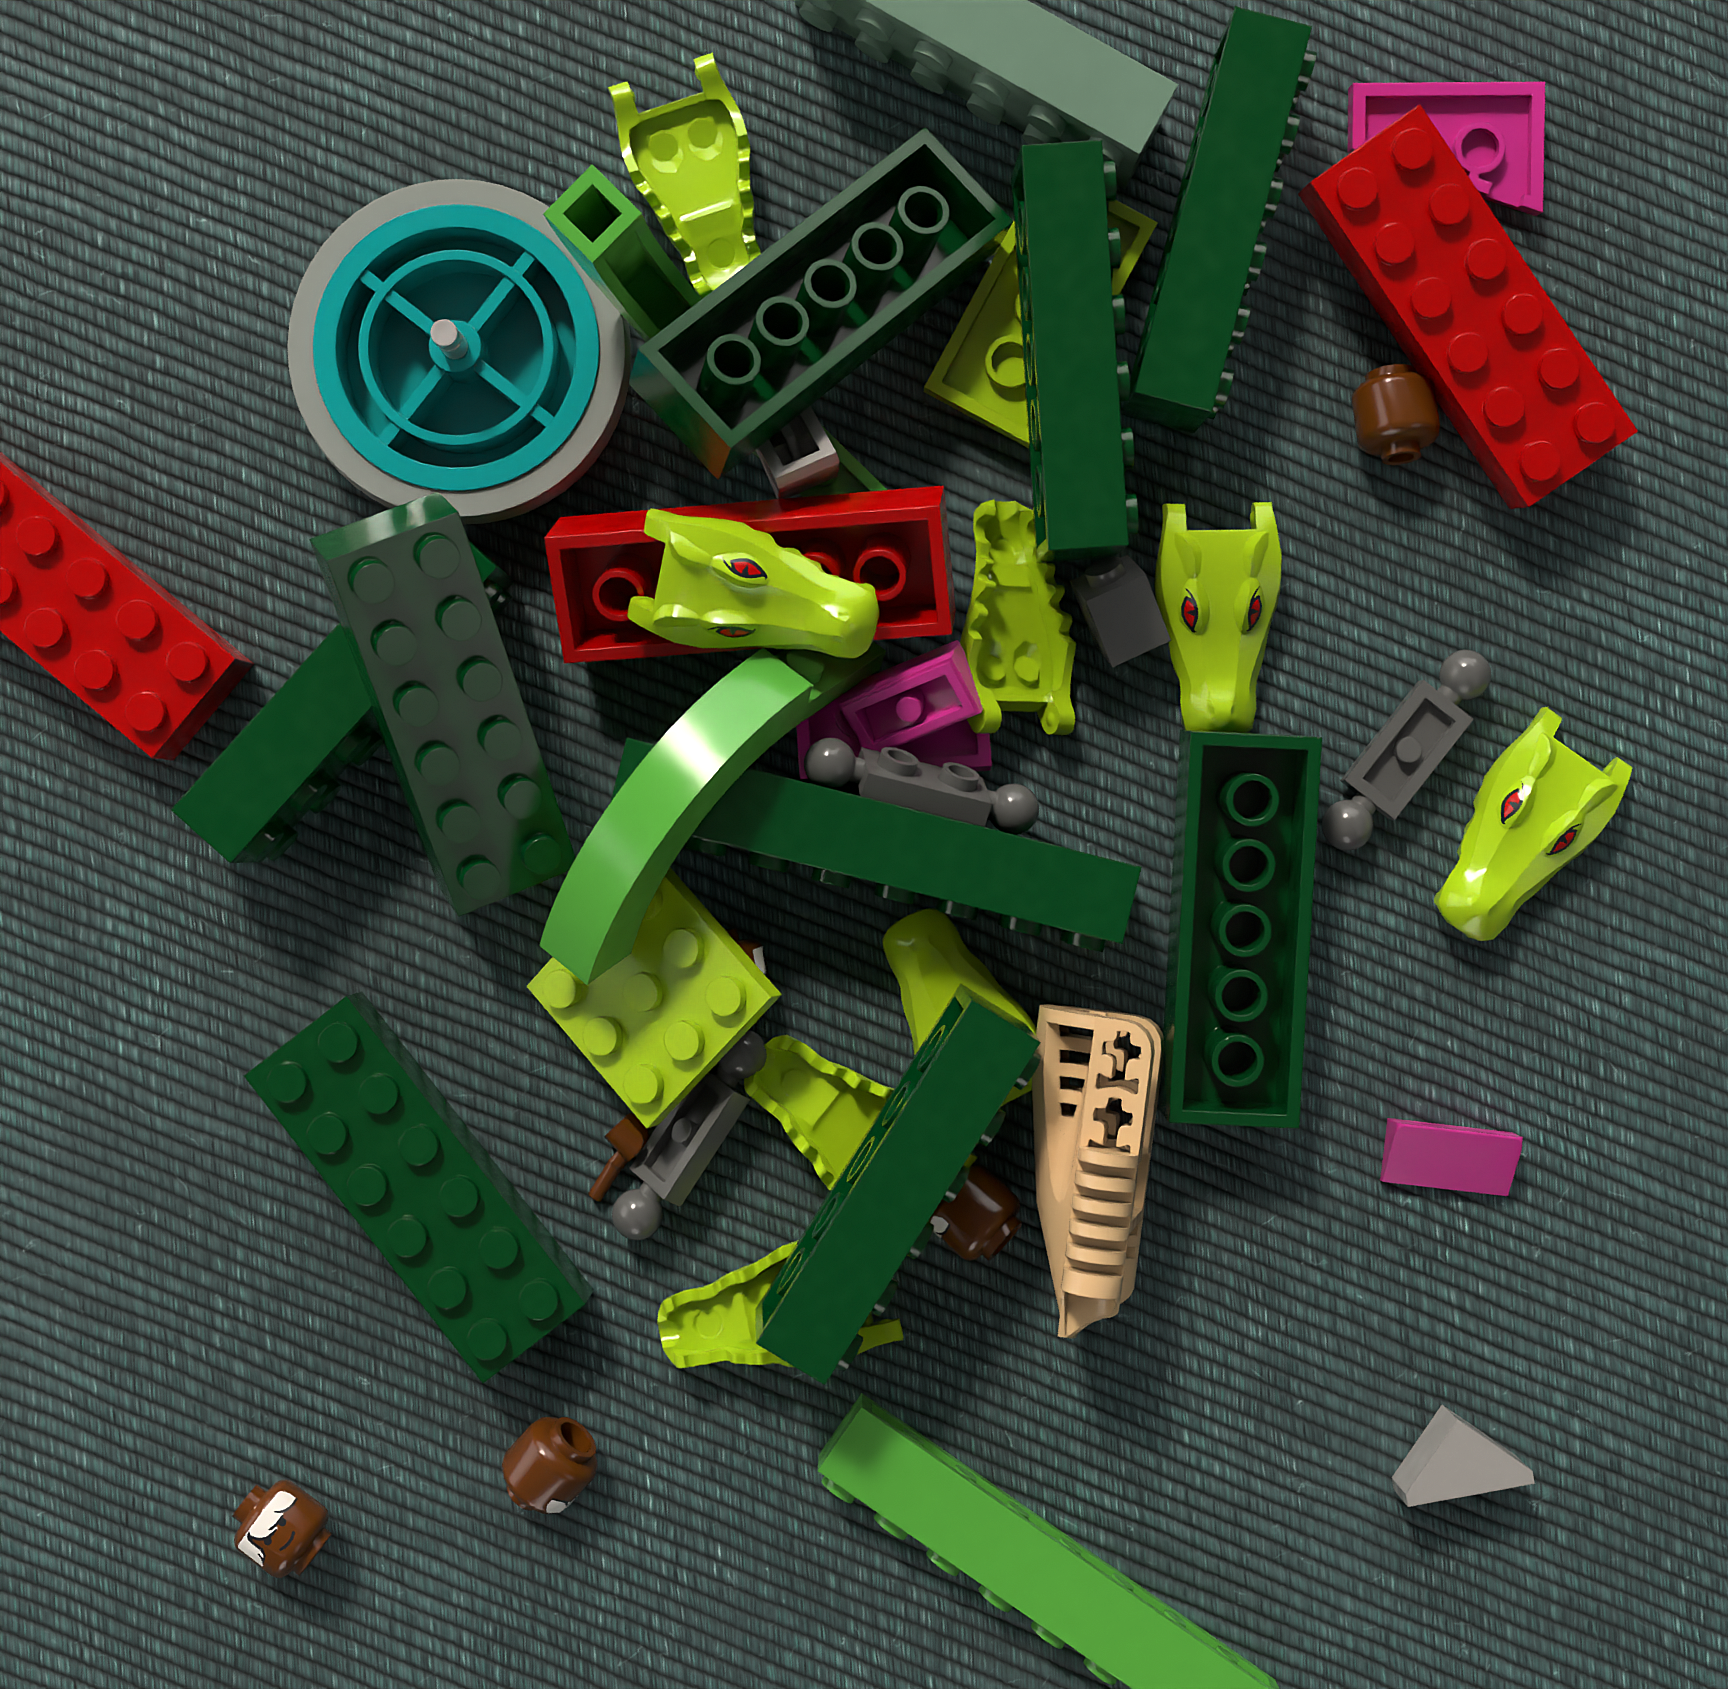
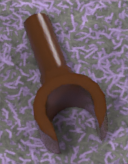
(628, 1139)

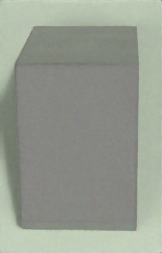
(799, 456)
(1456, 1462)

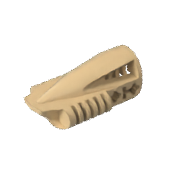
(1086, 1173)

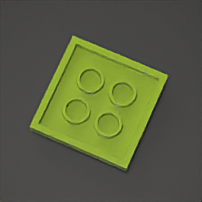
(664, 1008)

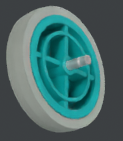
(456, 352)

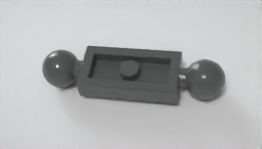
(1406, 749)
(904, 781)
(687, 1140)

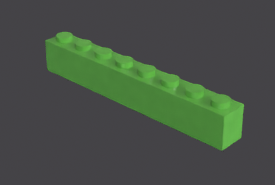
(1023, 1559)

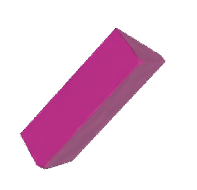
(912, 699)
(1450, 1157)

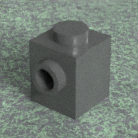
(1120, 609)

